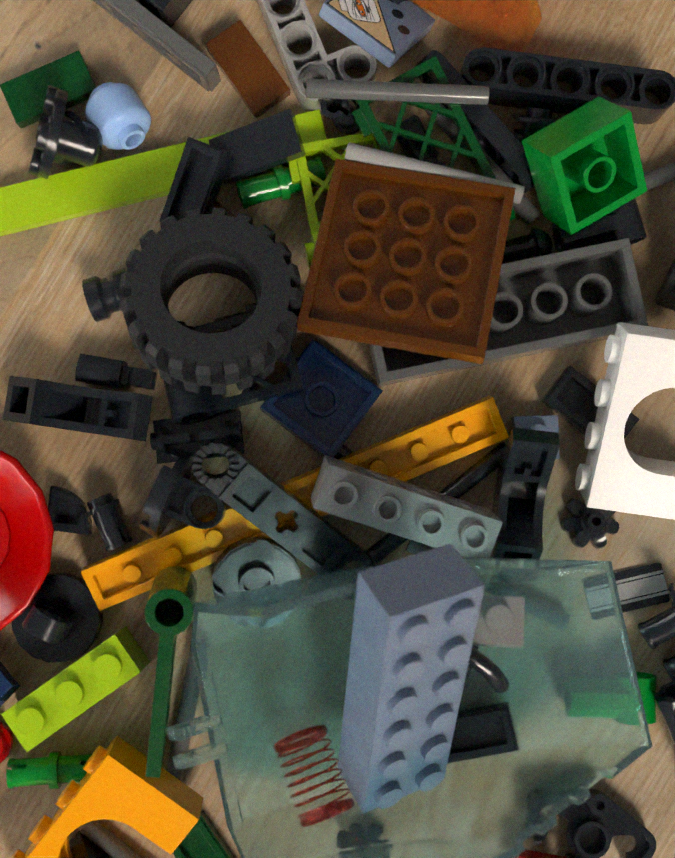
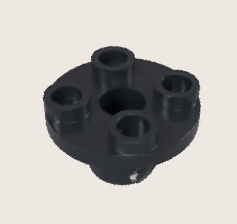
(63, 136)

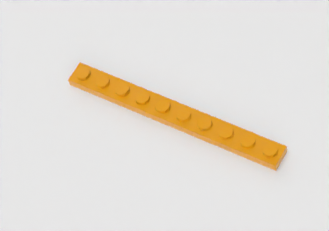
(193, 548)

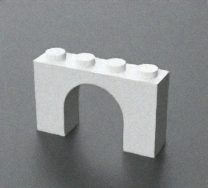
(613, 476)

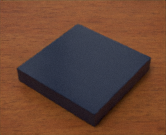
(330, 404)

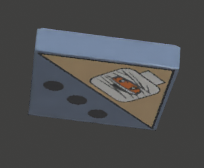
(379, 25)

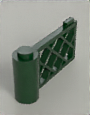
(369, 125)
(168, 614)

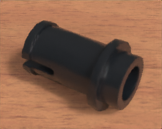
(341, 113)
(109, 521)

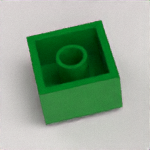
(585, 164)

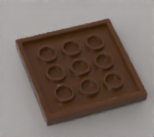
(407, 261)

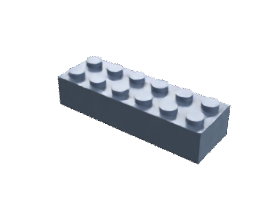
(406, 674)

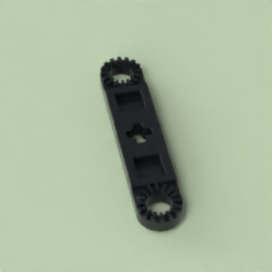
(259, 499)

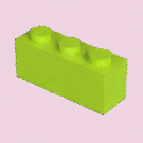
(76, 689)

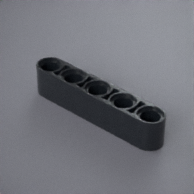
(585, 77)

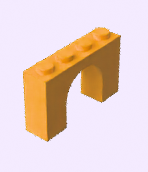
(118, 791)

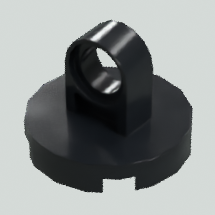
(174, 497)
(60, 620)

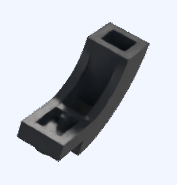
(78, 408)
(522, 491)

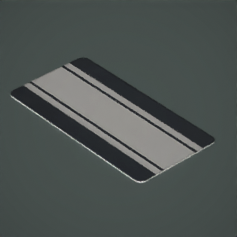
(641, 587)

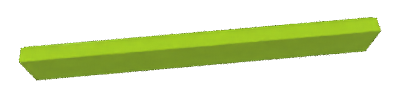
(110, 184)

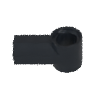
(617, 225)

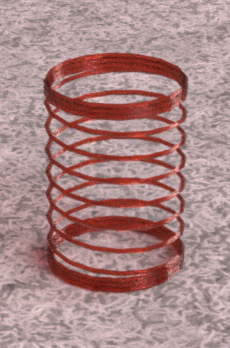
(330, 809)

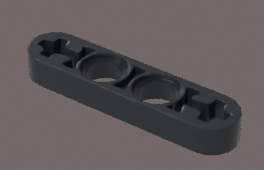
(488, 129)

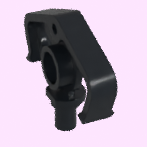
(594, 825)

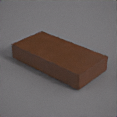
(248, 69)

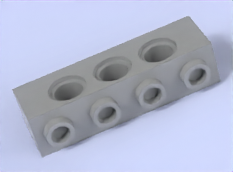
(404, 509)

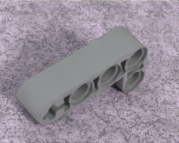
(299, 28)

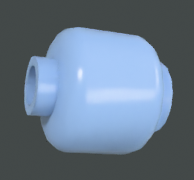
(118, 115)

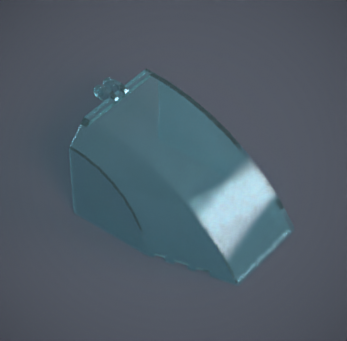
(280, 665)

